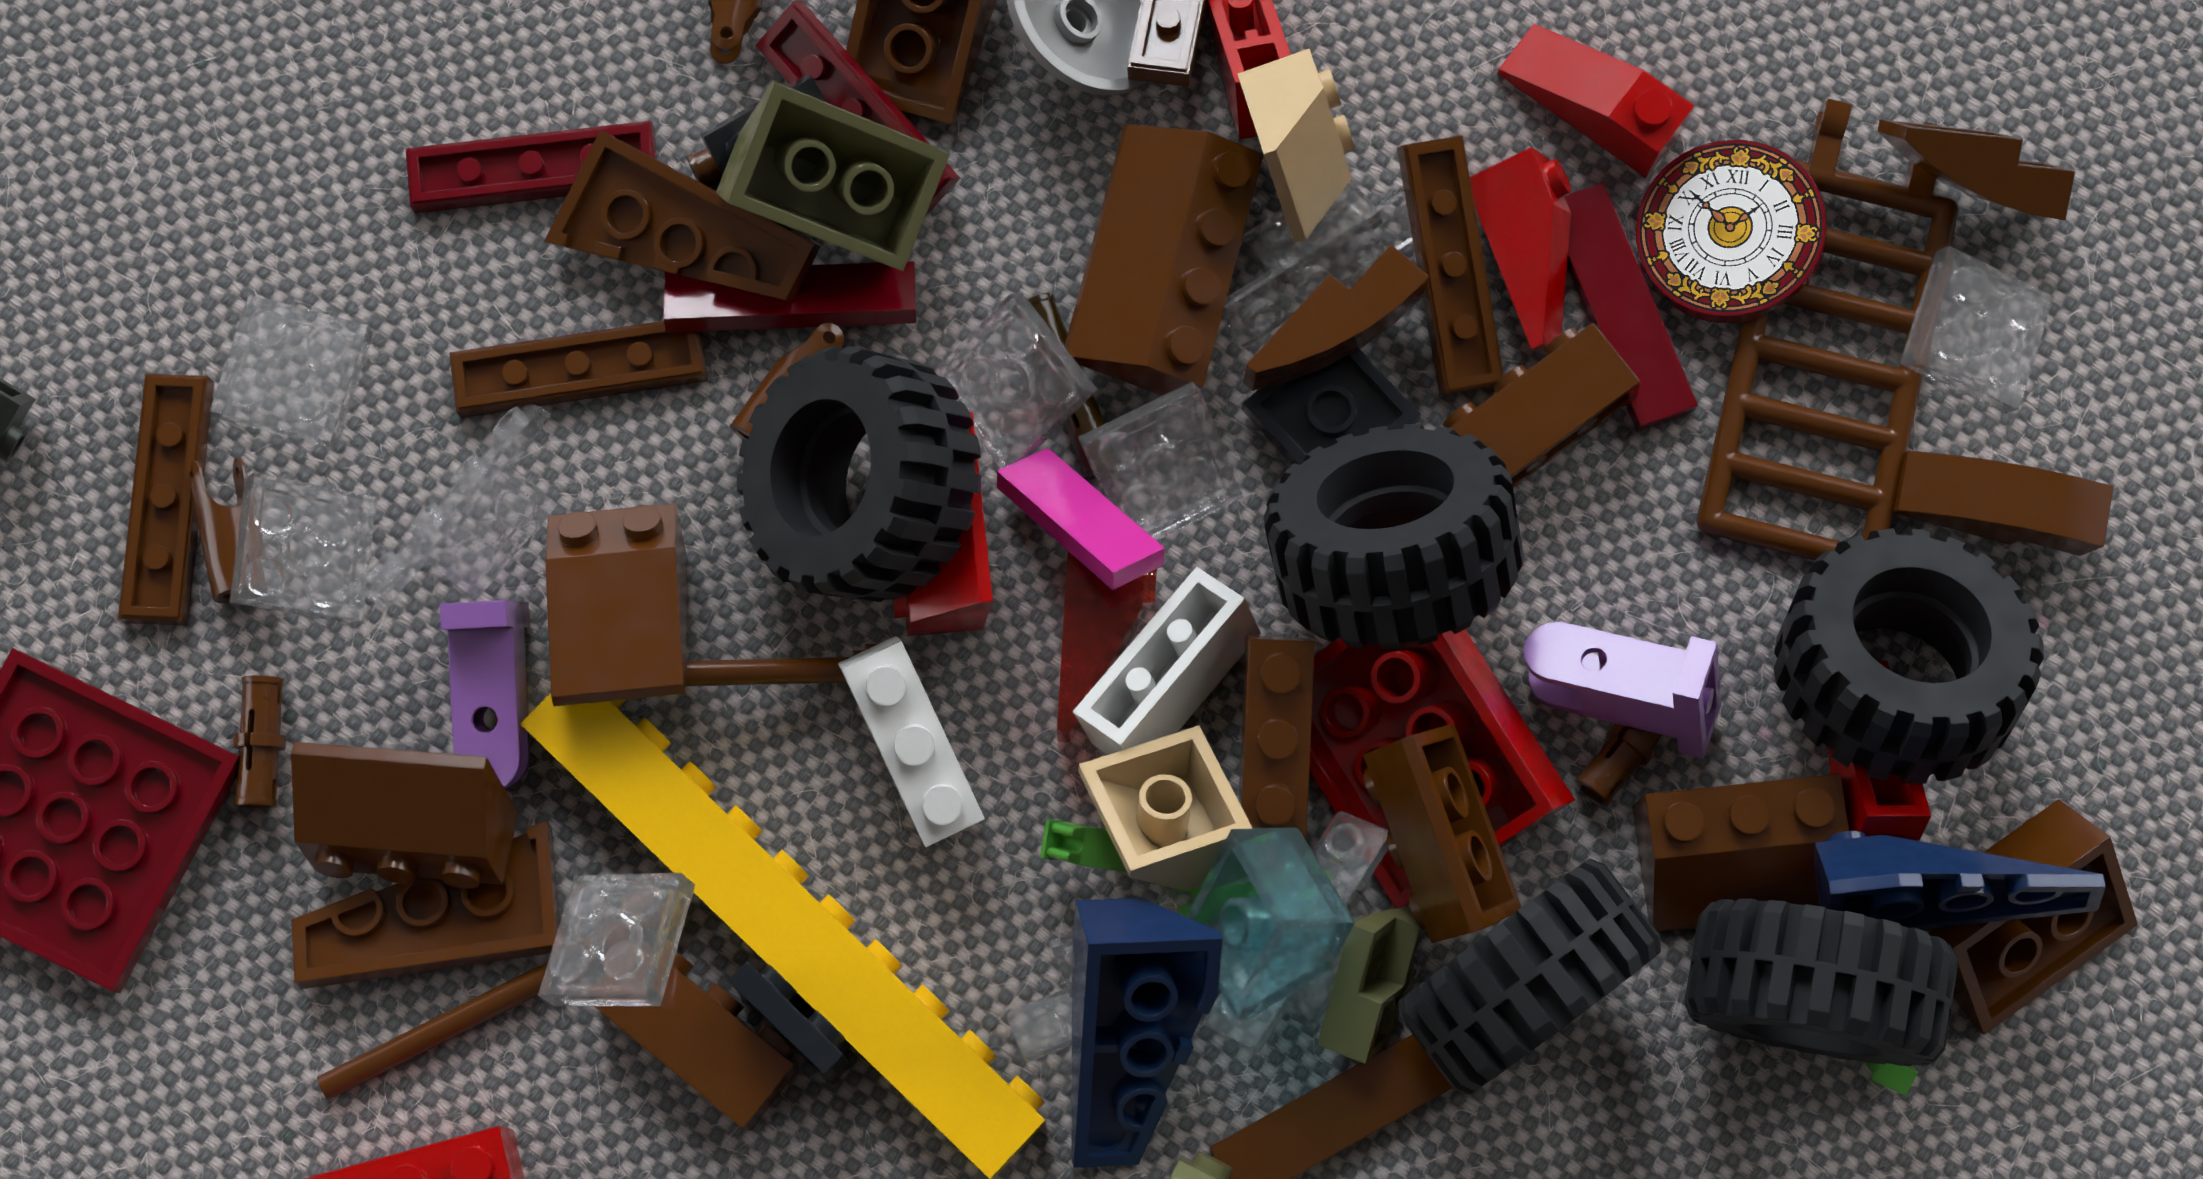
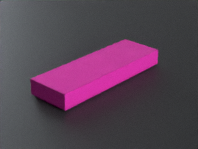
(1080, 518)

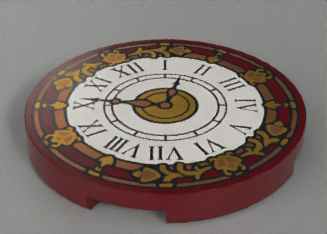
(1731, 230)

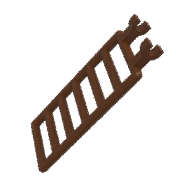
(1905, 383)

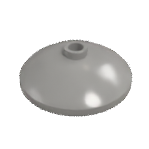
(1080, 40)

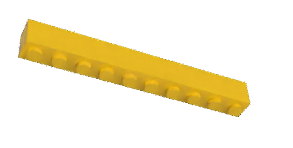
(791, 930)

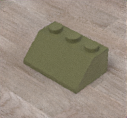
(833, 175)

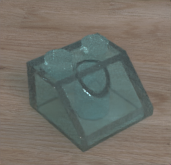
(1274, 917)

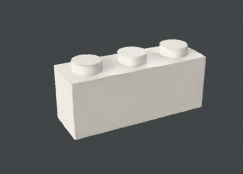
(1168, 666)
(911, 741)

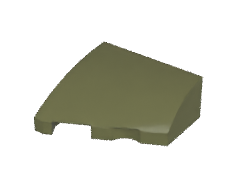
(1369, 983)

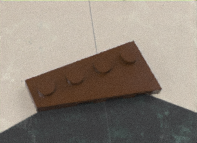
(666, 221)
(433, 923)

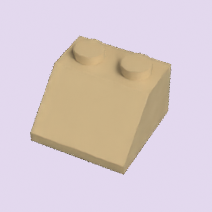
(1300, 136)
(1165, 807)

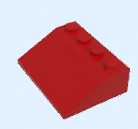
(1389, 694)

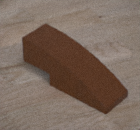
(1983, 166)
(1338, 321)
(2004, 501)

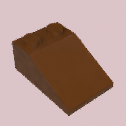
(920, 50)
(616, 604)

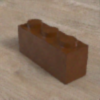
(1550, 404)
(1276, 731)
(710, 1047)

